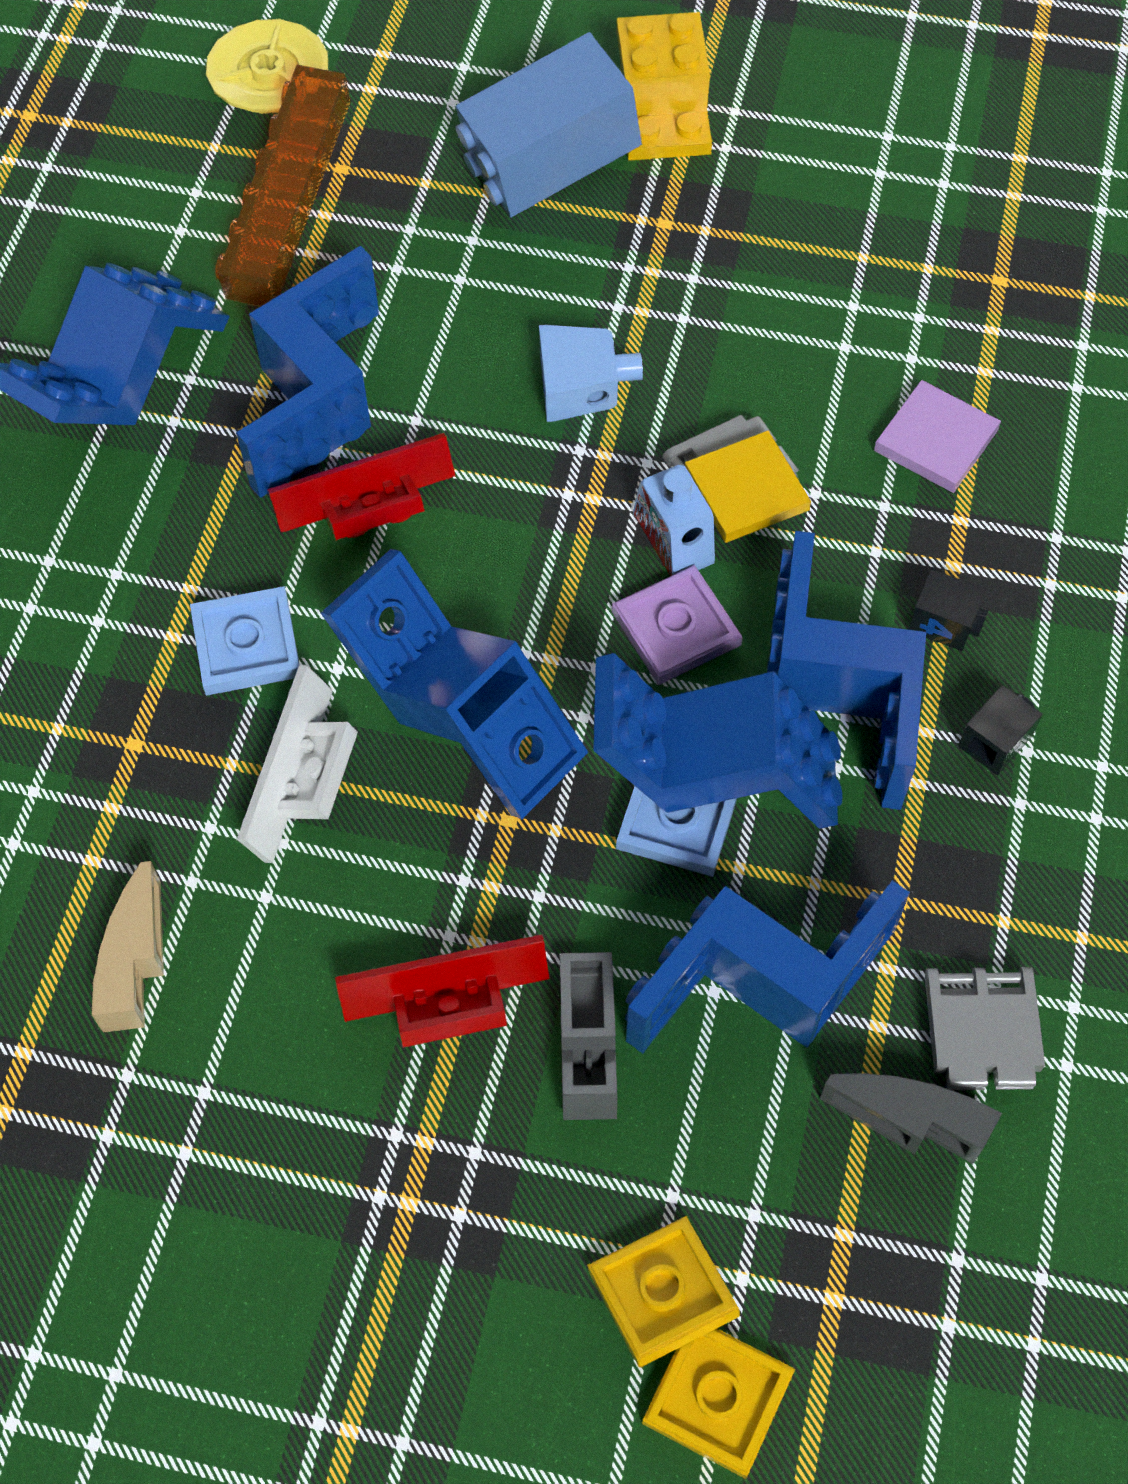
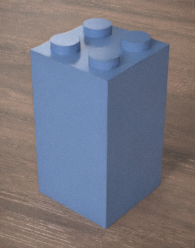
(548, 125)

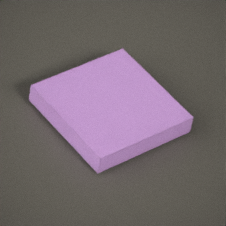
(937, 436)
(676, 624)

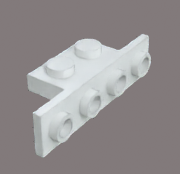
(300, 767)

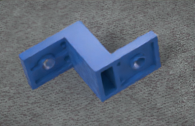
(109, 346)
(301, 357)
(850, 670)
(456, 683)
(716, 742)
(762, 965)

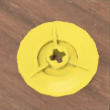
(258, 58)

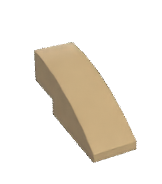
(129, 953)

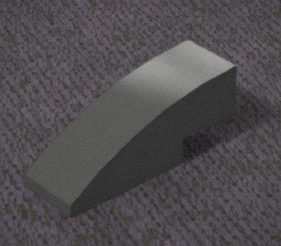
(588, 1036)
(913, 1110)

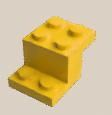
(670, 82)

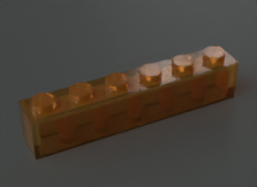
(283, 186)

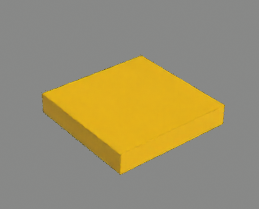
(748, 486)
(663, 1291)
(719, 1399)

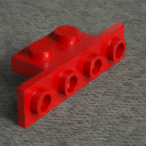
(366, 490)
(445, 992)

